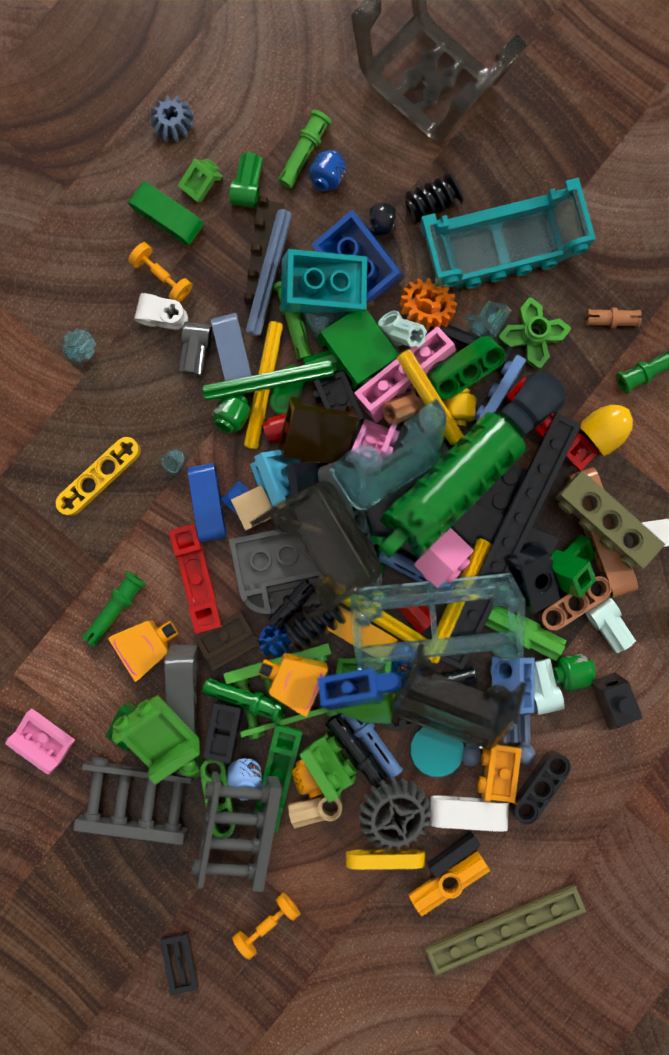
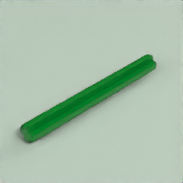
(268, 380)

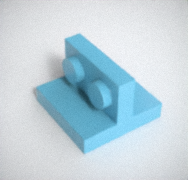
(271, 473)

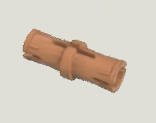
(613, 317)

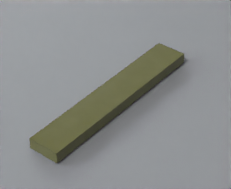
(505, 929)

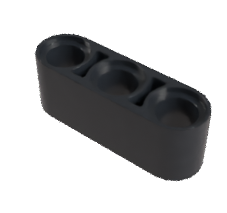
(553, 781)

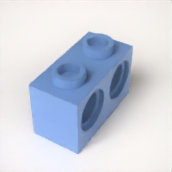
(522, 671)

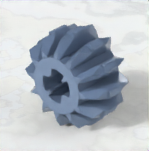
(171, 118)

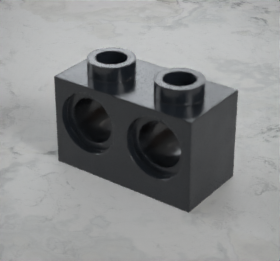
(223, 732)

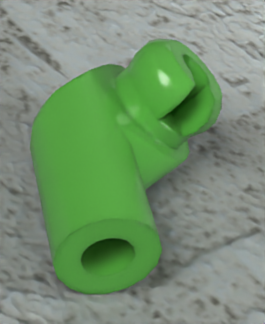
(192, 768)

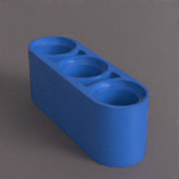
(207, 502)

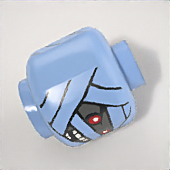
(244, 774)

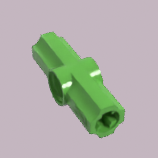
(534, 636)

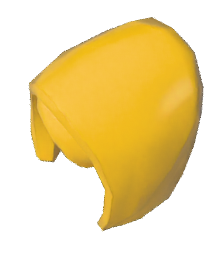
(608, 427)

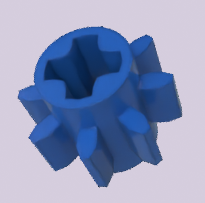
(274, 641)

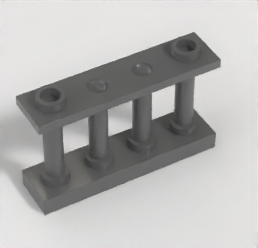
(118, 823)
(258, 846)

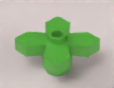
(535, 344)

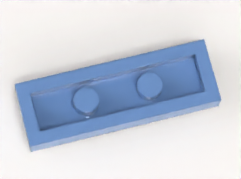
(499, 391)

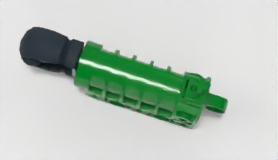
(470, 467)

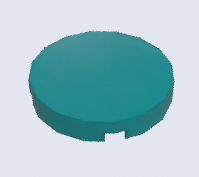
(435, 752)

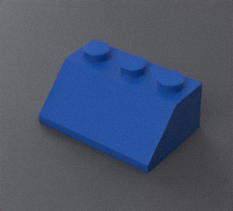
(353, 237)

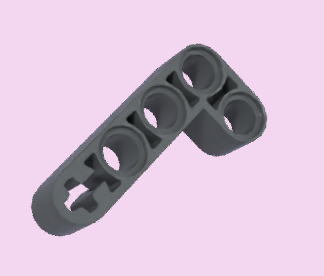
(181, 682)

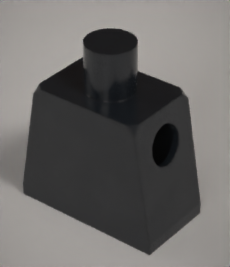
(616, 701)

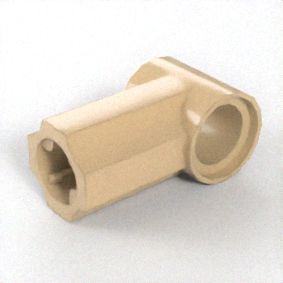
(313, 811)

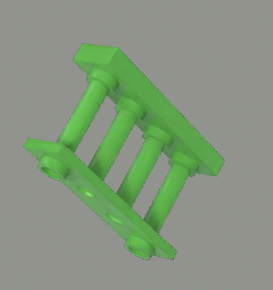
(240, 679)

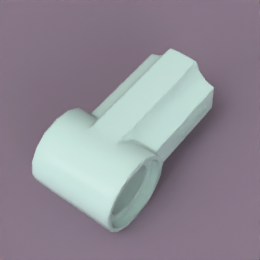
(402, 331)
(607, 619)
(546, 693)

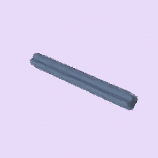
(268, 272)

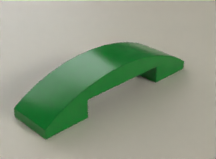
(281, 762)

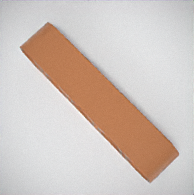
(608, 562)

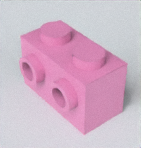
(444, 559)

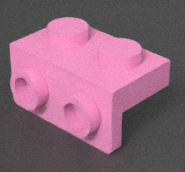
(377, 437)
(40, 742)

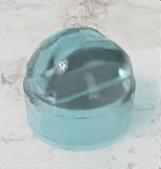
(173, 461)

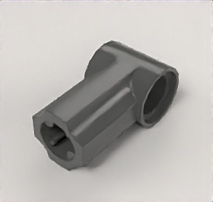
(195, 342)

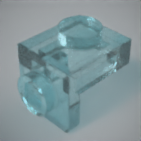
(489, 320)

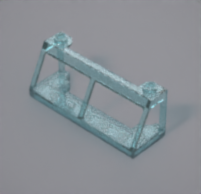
(500, 588)

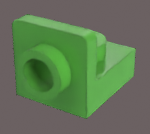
(199, 178)

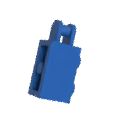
(356, 688)

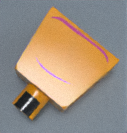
(143, 646)
(294, 680)

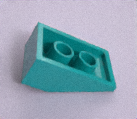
(323, 282)

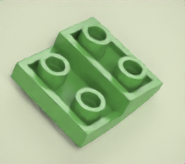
(329, 766)

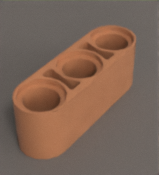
(565, 614)

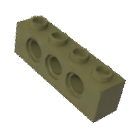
(645, 543)

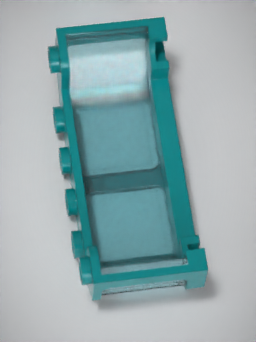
(509, 238)

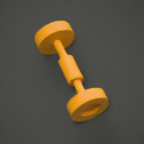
(140, 256)
(245, 944)

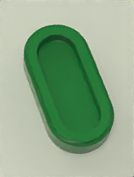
(280, 395)

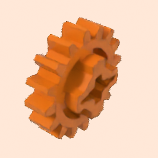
(427, 304)

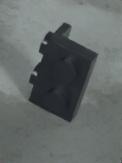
(336, 393)

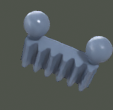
(520, 733)

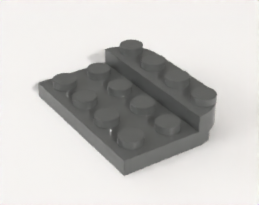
(272, 567)

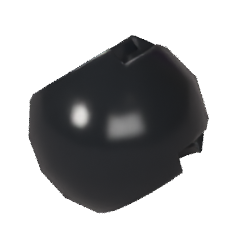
(382, 218)

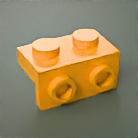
(500, 773)

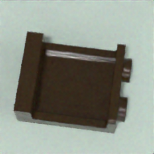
(317, 432)

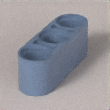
(231, 347)

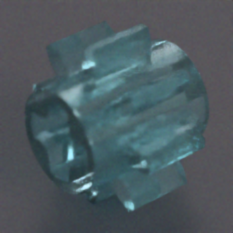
(78, 345)

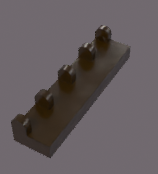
(263, 228)

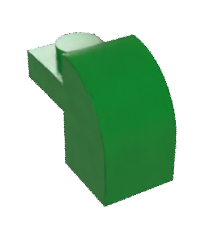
(573, 567)

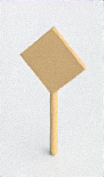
(251, 505)

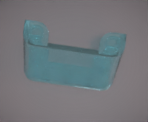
(370, 479)

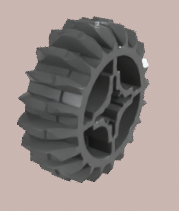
(411, 814)

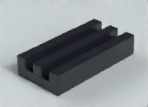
(453, 854)
(175, 939)

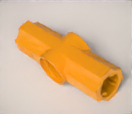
(433, 893)

